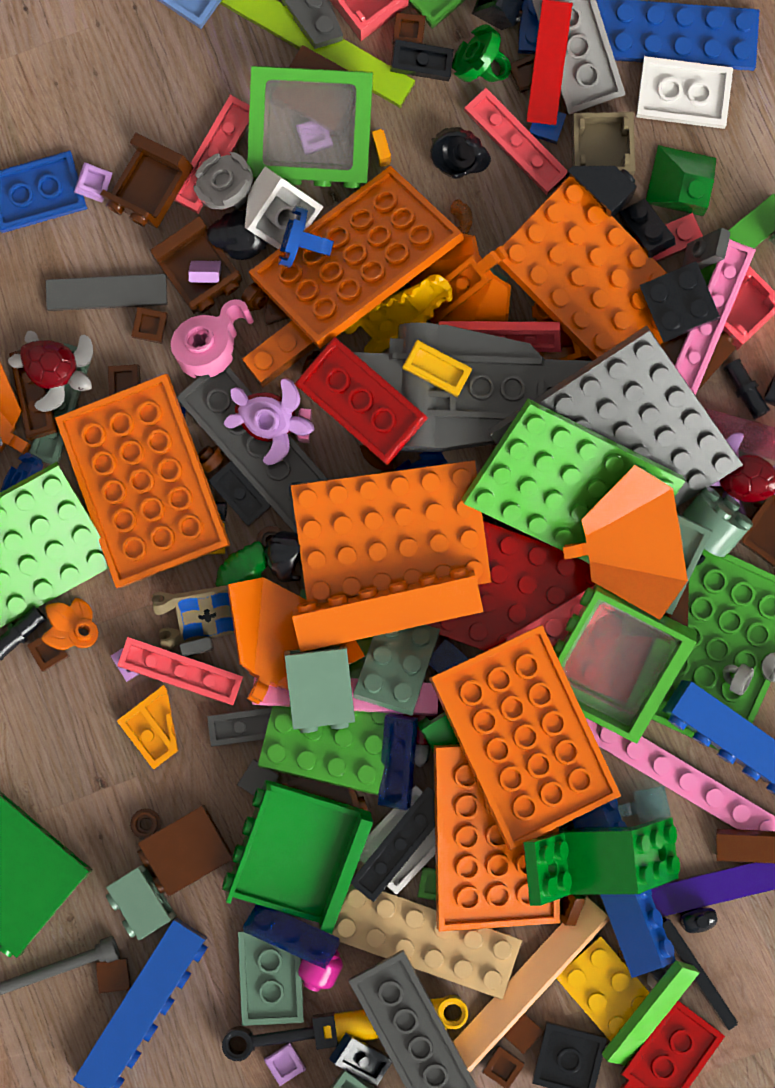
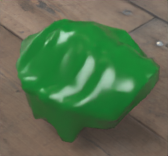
(242, 565)

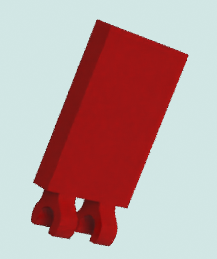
(673, 1052)

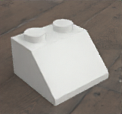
(271, 207)

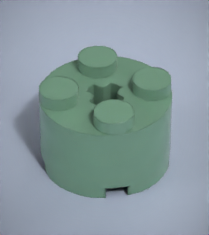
(720, 516)

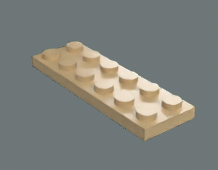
(392, 923)

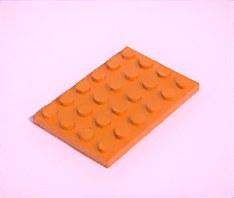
(380, 244)
(583, 269)
(142, 481)
(388, 529)
(525, 737)
(476, 874)

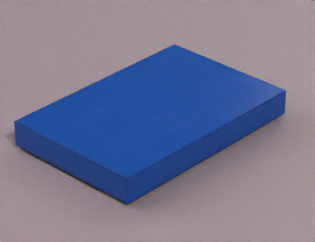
(39, 191)

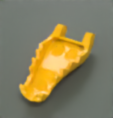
(402, 307)

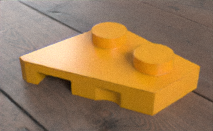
(152, 728)

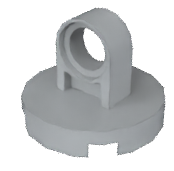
(223, 181)

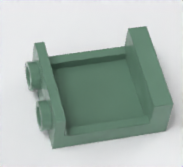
(319, 688)

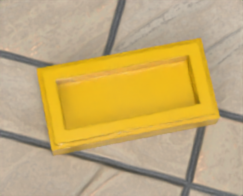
(437, 368)

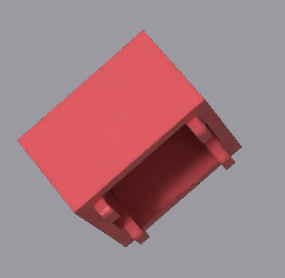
(368, 15)
(751, 309)

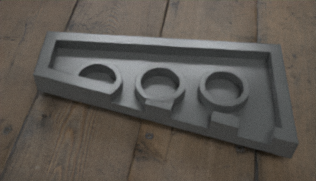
(316, 21)

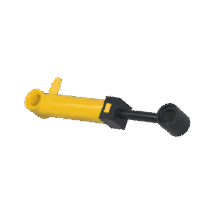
(330, 1028)

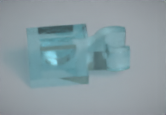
(648, 804)

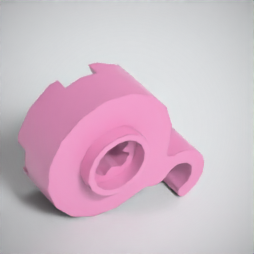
(206, 342)

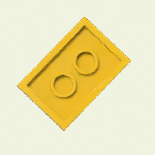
(603, 987)

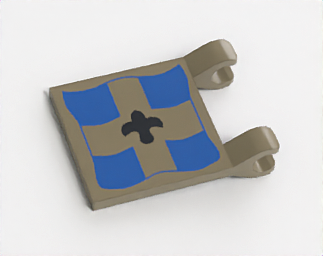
(199, 615)

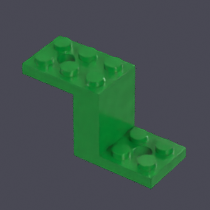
(601, 860)

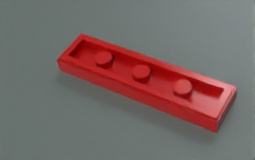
(549, 62)

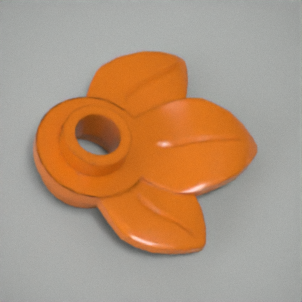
(66, 623)

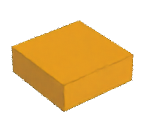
(381, 147)

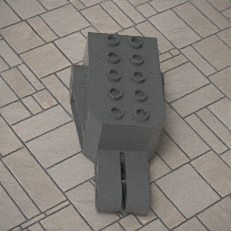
(500, 383)

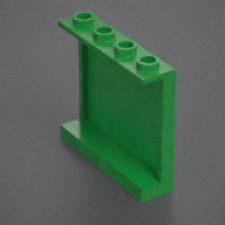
(298, 853)
(34, 877)

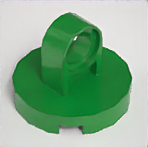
(477, 56)

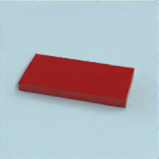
(361, 400)

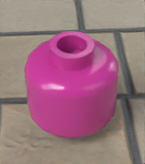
(320, 978)

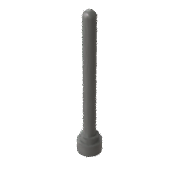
(104, 951)

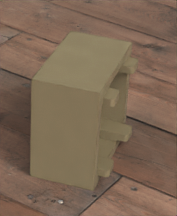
(603, 140)

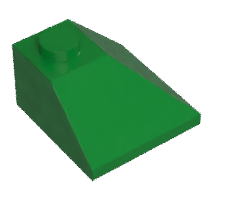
(681, 180)

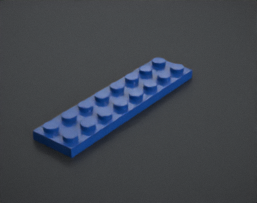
(668, 32)

